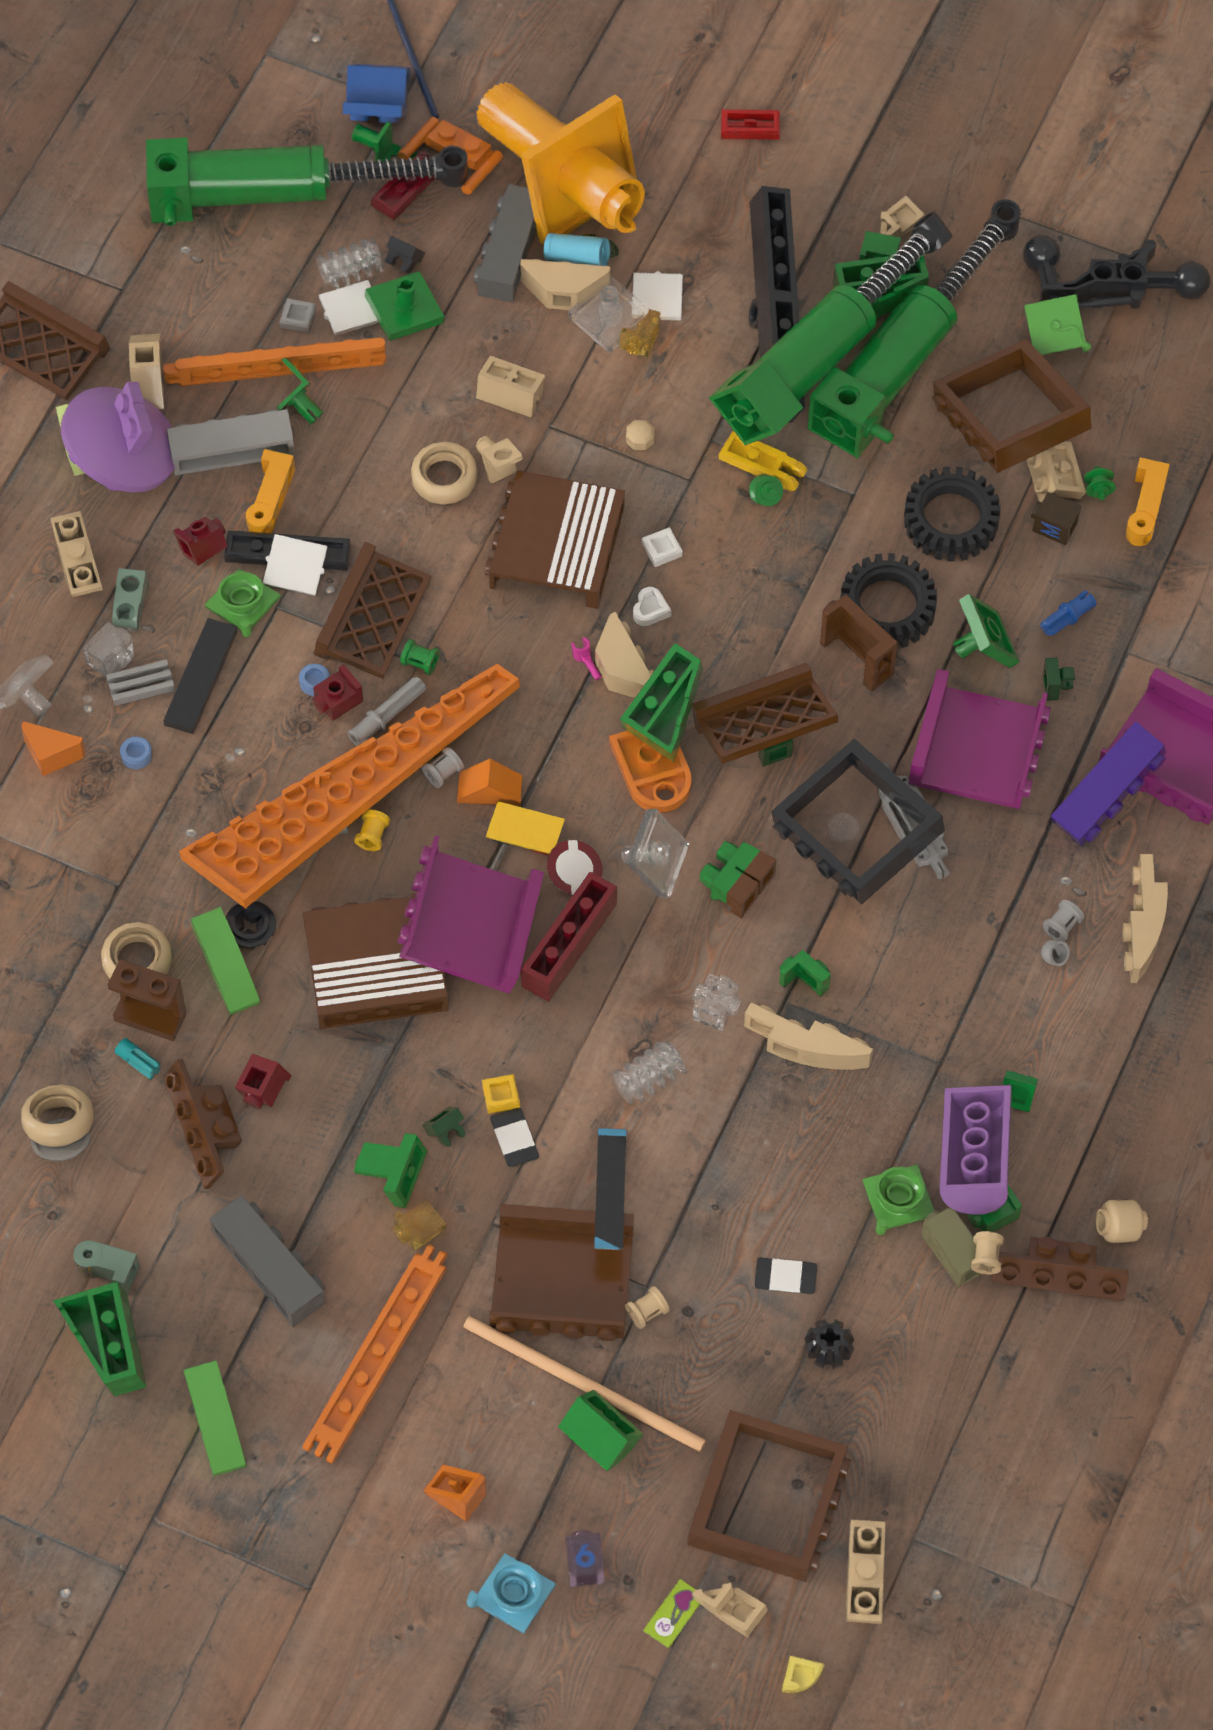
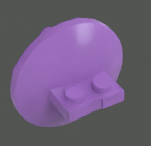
(118, 438)

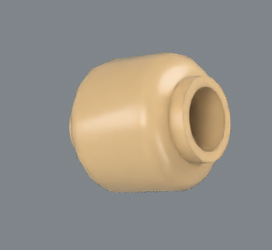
(1121, 1221)

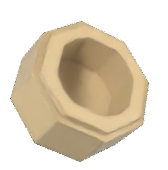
(640, 435)

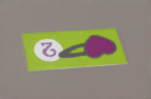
(672, 1614)

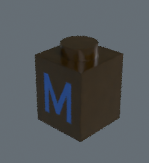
(1055, 518)

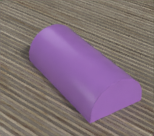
(975, 1148)

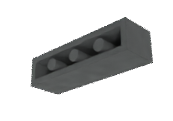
(509, 243)
(267, 1260)

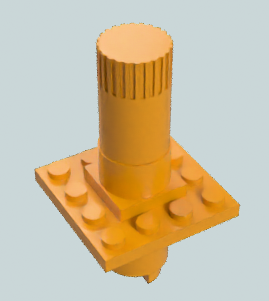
(569, 168)

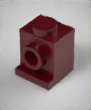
(201, 539)
(337, 694)
(261, 1081)

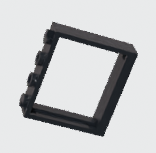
(862, 888)

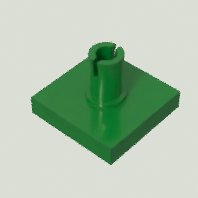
(404, 306)
(987, 633)

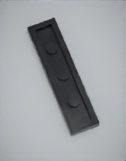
(256, 546)
(200, 676)

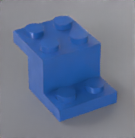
(376, 92)

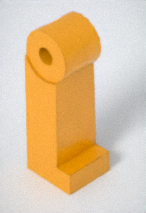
(278, 471)
(1142, 523)

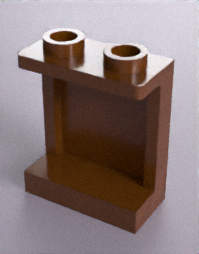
(861, 635)
(148, 1000)

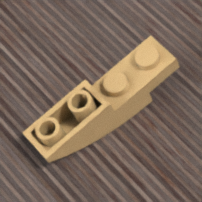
(1146, 920)
(819, 1047)

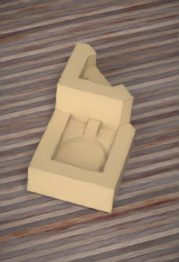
(900, 218)
(733, 1607)

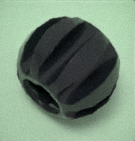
(817, 1343)

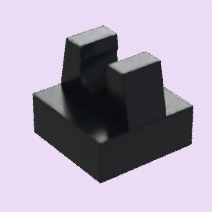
(403, 250)

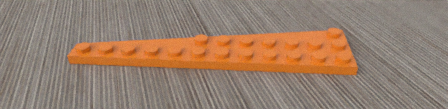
(285, 832)

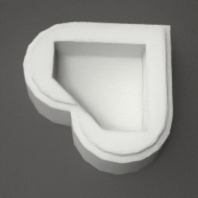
(650, 607)

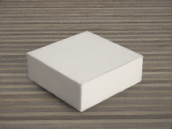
(662, 547)

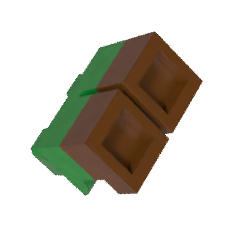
(741, 879)

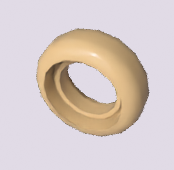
(444, 452)
(136, 933)
(60, 1133)

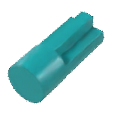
(137, 1058)

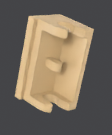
(510, 386)

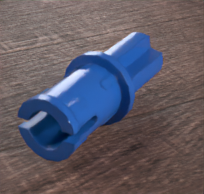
(1068, 613)

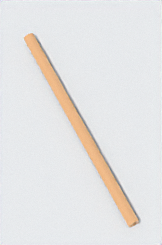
(584, 1383)

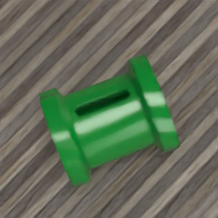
(420, 657)

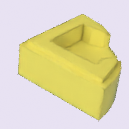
(801, 1674)

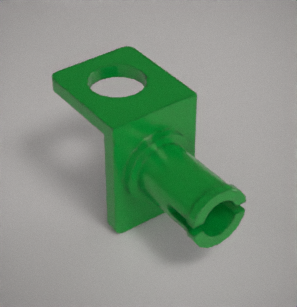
(380, 142)
(299, 398)

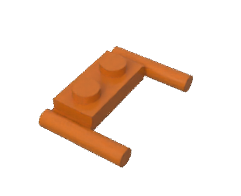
(444, 134)

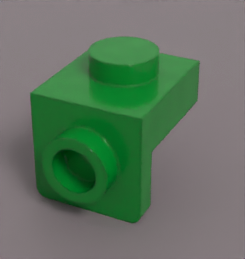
(810, 971)

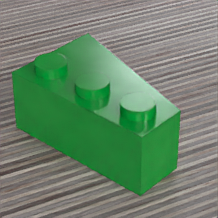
(857, 272)
(664, 702)
(107, 1334)

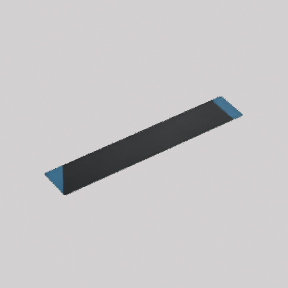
(610, 1189)

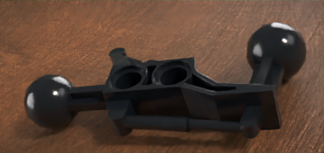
(1109, 280)

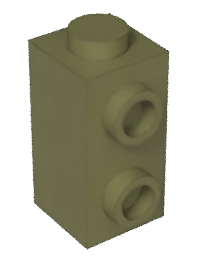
(951, 1244)

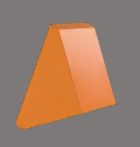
(51, 747)
(489, 783)
(457, 1490)

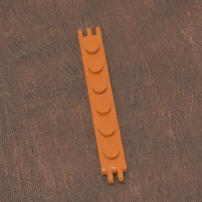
(269, 362)
(376, 1354)

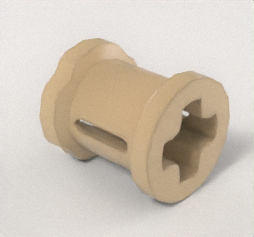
(987, 1252)
(647, 1307)

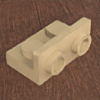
(1056, 472)

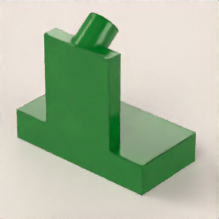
(396, 1164)

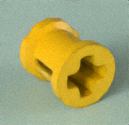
(372, 830)

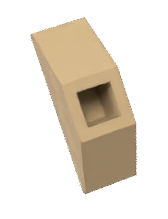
(562, 283)
(146, 367)
(75, 554)
(620, 660)
(865, 1572)

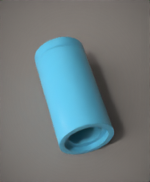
(577, 249)

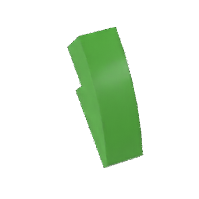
(225, 960)
(214, 1418)

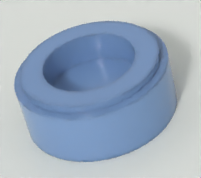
(311, 676)
(136, 752)

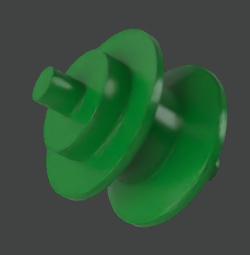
(1099, 482)
(766, 490)

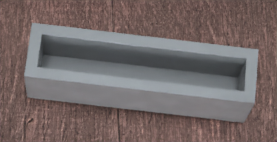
(229, 441)

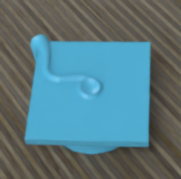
(513, 1593)

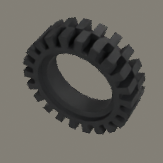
(952, 544)
(905, 574)

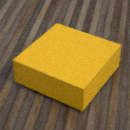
(500, 1093)

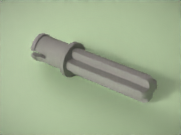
(377, 719)

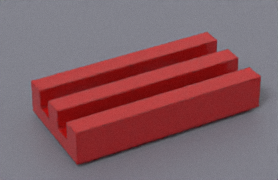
(750, 128)

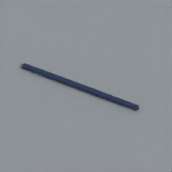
(413, 59)

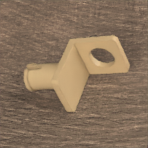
(498, 457)

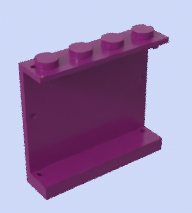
(1184, 723)
(978, 745)
(469, 919)

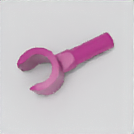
(584, 655)

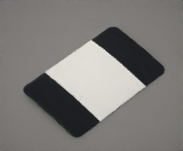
(514, 1137)
(785, 1275)

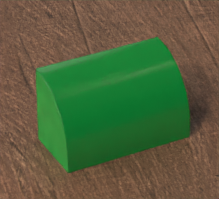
(600, 1429)

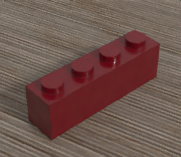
(569, 936)

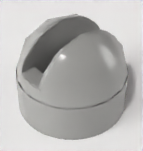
(1057, 948)

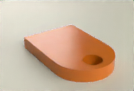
(650, 772)

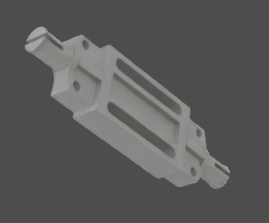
(934, 852)

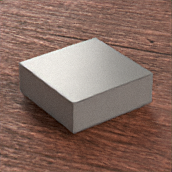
(297, 315)

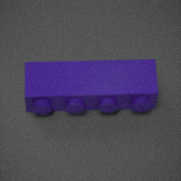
(1109, 784)

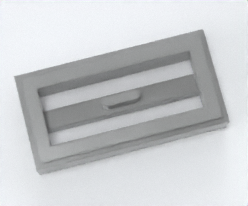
(138, 678)

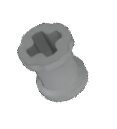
(442, 767)
(1063, 920)

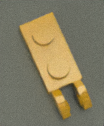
(762, 459)

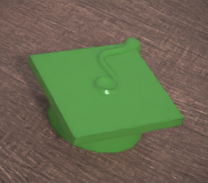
(1056, 325)
(242, 600)
(898, 1197)

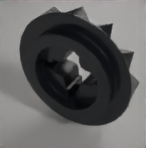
(253, 913)

